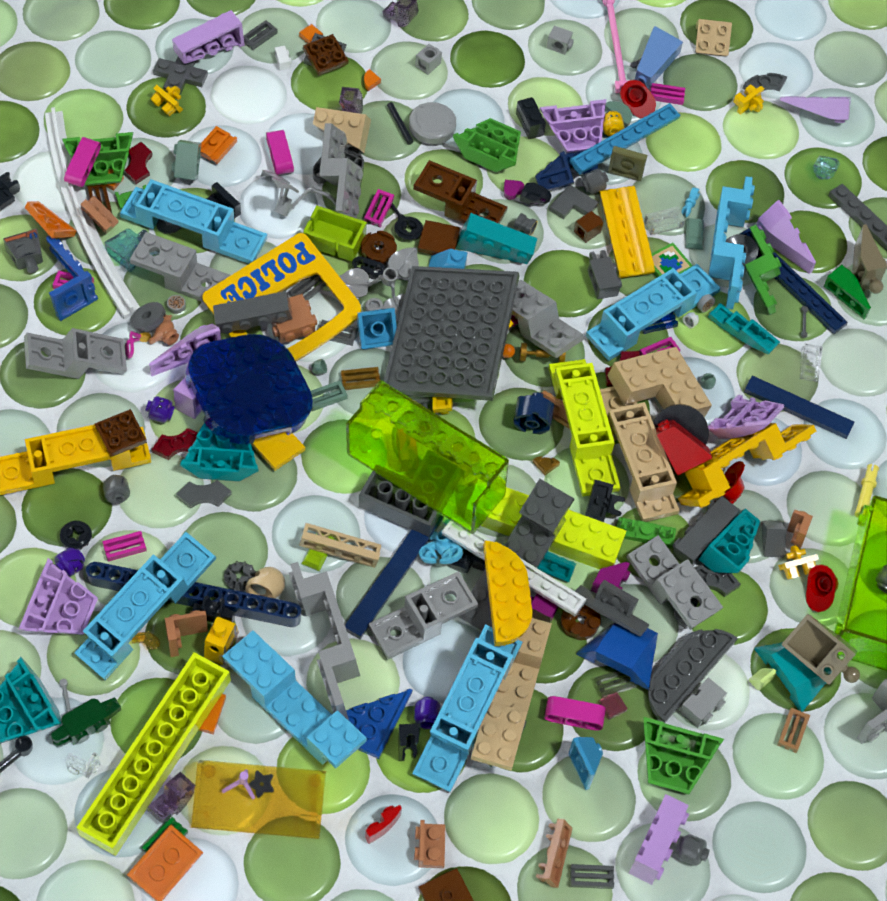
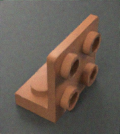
(183, 625)

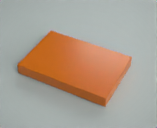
(165, 864)

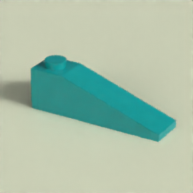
(733, 546)

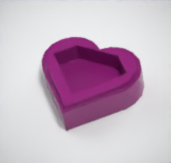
(512, 189)

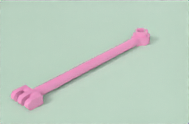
(616, 43)

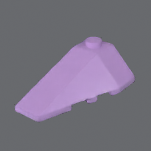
(829, 107)
(784, 237)
(181, 352)

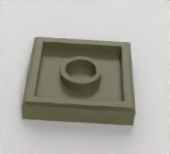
(627, 163)

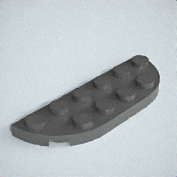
(686, 669)

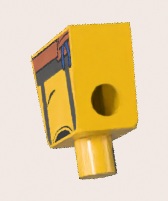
(221, 636)

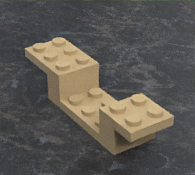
(651, 472)
(506, 716)

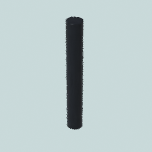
(400, 123)

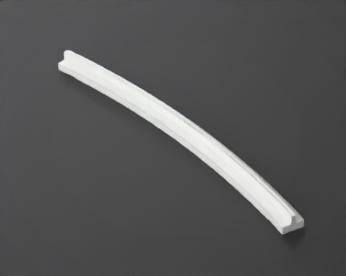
(83, 223)

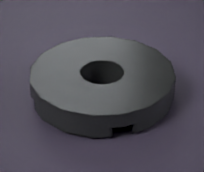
(147, 317)

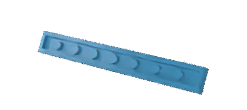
(624, 138)

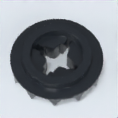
(413, 223)
(81, 529)

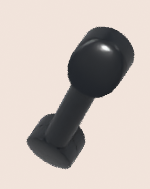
(23, 748)

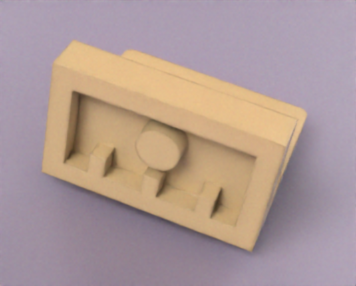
(713, 37)

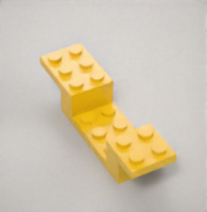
(769, 443)
(60, 452)

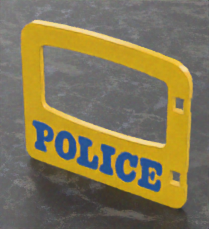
(276, 272)

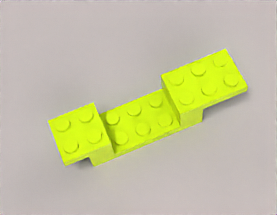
(589, 425)

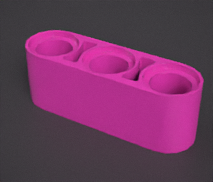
(279, 152)
(82, 162)
(575, 713)

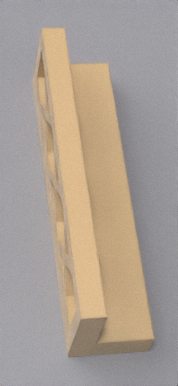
(340, 548)

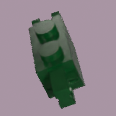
(85, 721)

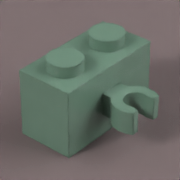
(187, 159)

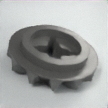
(231, 578)

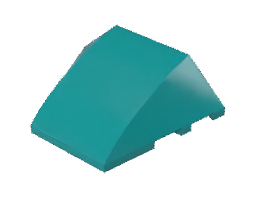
(218, 458)
(794, 674)
(25, 704)

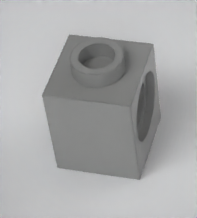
(560, 40)
(428, 59)

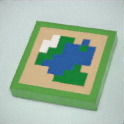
(669, 258)

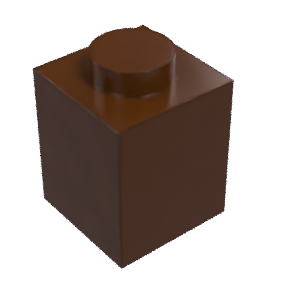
(588, 226)

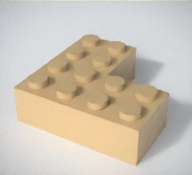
(661, 376)

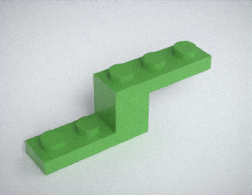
(763, 269)

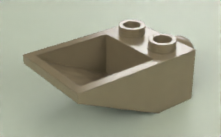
(868, 262)
(818, 648)

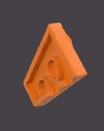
(49, 221)

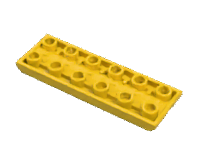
(627, 231)

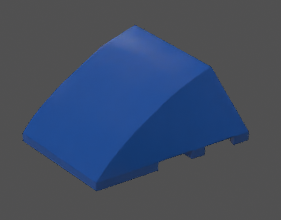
(624, 652)

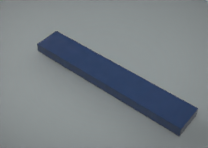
(800, 407)

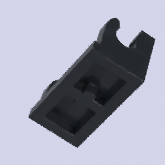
(408, 739)

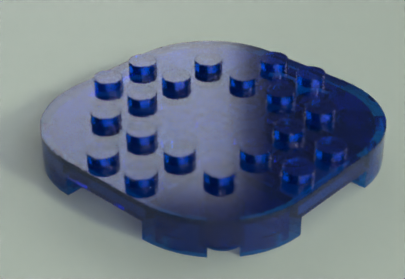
(248, 388)

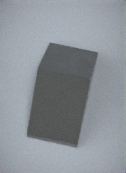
(773, 538)

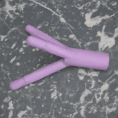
(243, 781)

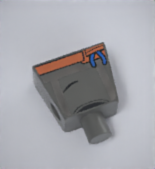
(25, 250)

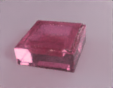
(614, 705)

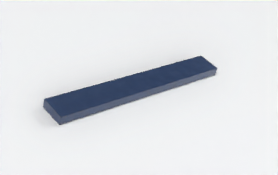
(807, 295)
(387, 582)

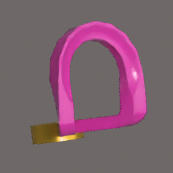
(143, 337)

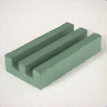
(328, 398)

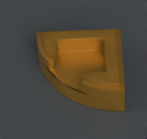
(546, 464)

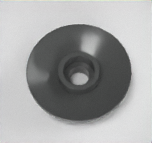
(750, 246)

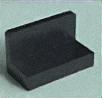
(224, 198)

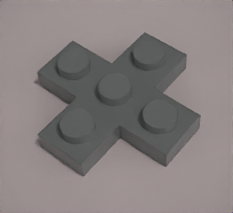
(179, 73)

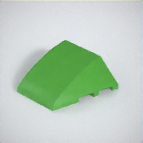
(490, 144)
(112, 155)
(676, 755)

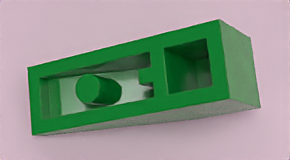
(847, 289)

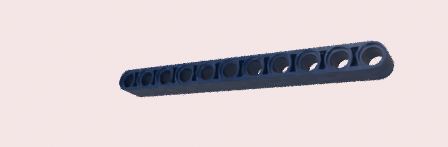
(240, 609)

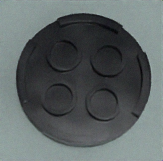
(688, 418)

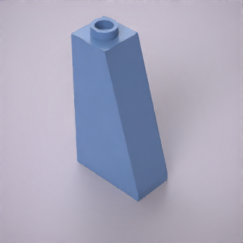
(657, 56)

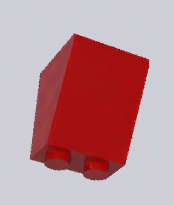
(681, 446)

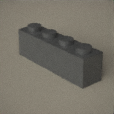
(252, 312)
(705, 531)

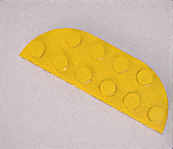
(507, 593)

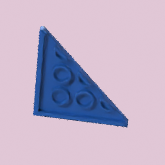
(378, 720)

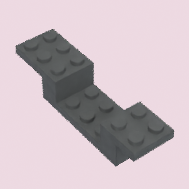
(532, 537)

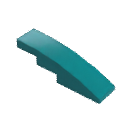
(744, 330)

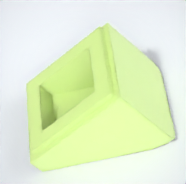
(762, 677)

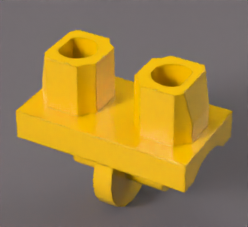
(161, 96)
(752, 101)
(790, 568)

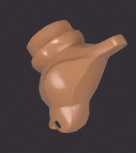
(165, 332)

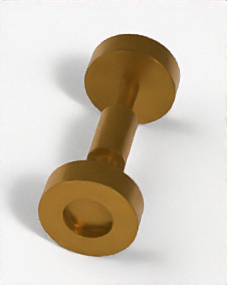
(539, 353)

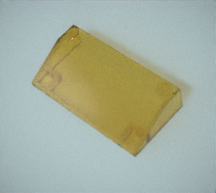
(288, 811)

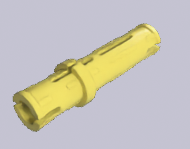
(868, 484)

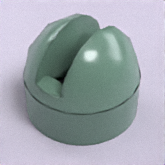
(319, 367)
(710, 381)

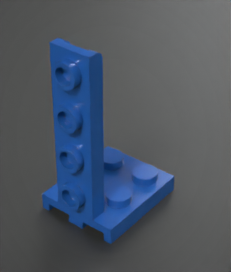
(76, 292)

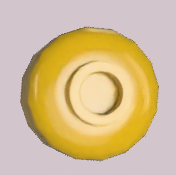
(612, 123)

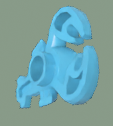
(450, 551)

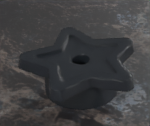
(266, 779)

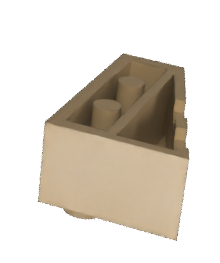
(354, 125)

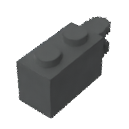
(603, 275)

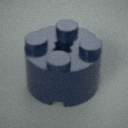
(533, 413)

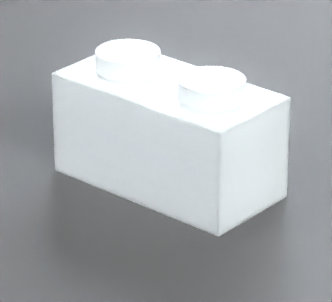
(282, 57)

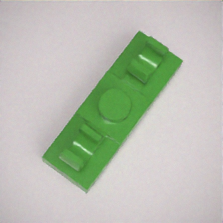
(645, 531)

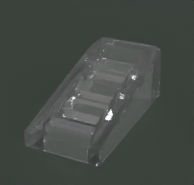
(811, 349)

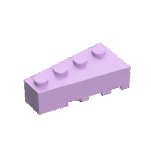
(659, 839)

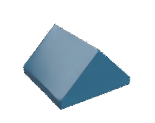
(376, 327)

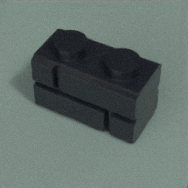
(530, 118)

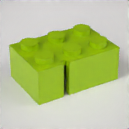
(335, 232)

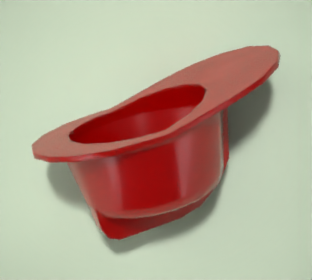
(638, 98)
(735, 482)
(821, 588)

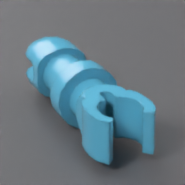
(691, 201)

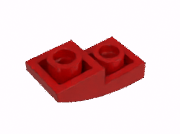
(388, 819)

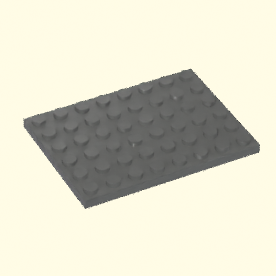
(452, 332)

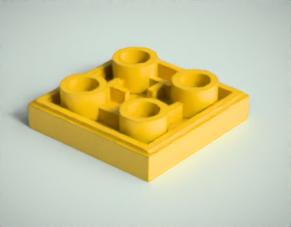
(278, 448)

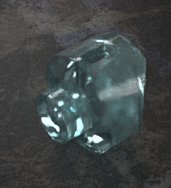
(825, 167)

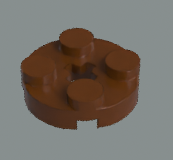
(381, 238)
(578, 630)

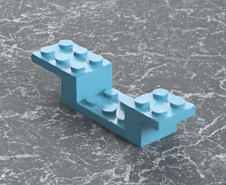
(196, 214)
(728, 257)
(645, 306)
(139, 601)
(275, 688)
(465, 710)

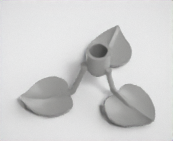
(284, 203)
(398, 263)

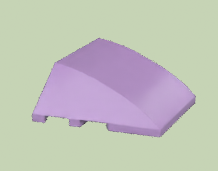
(577, 126)
(745, 418)
(58, 604)

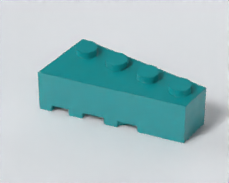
(495, 240)

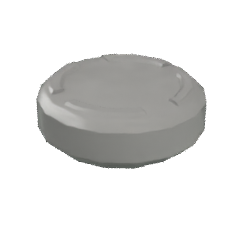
(432, 123)

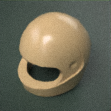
(270, 579)

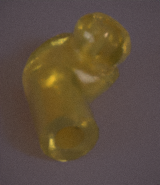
(148, 639)

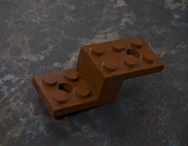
(458, 193)

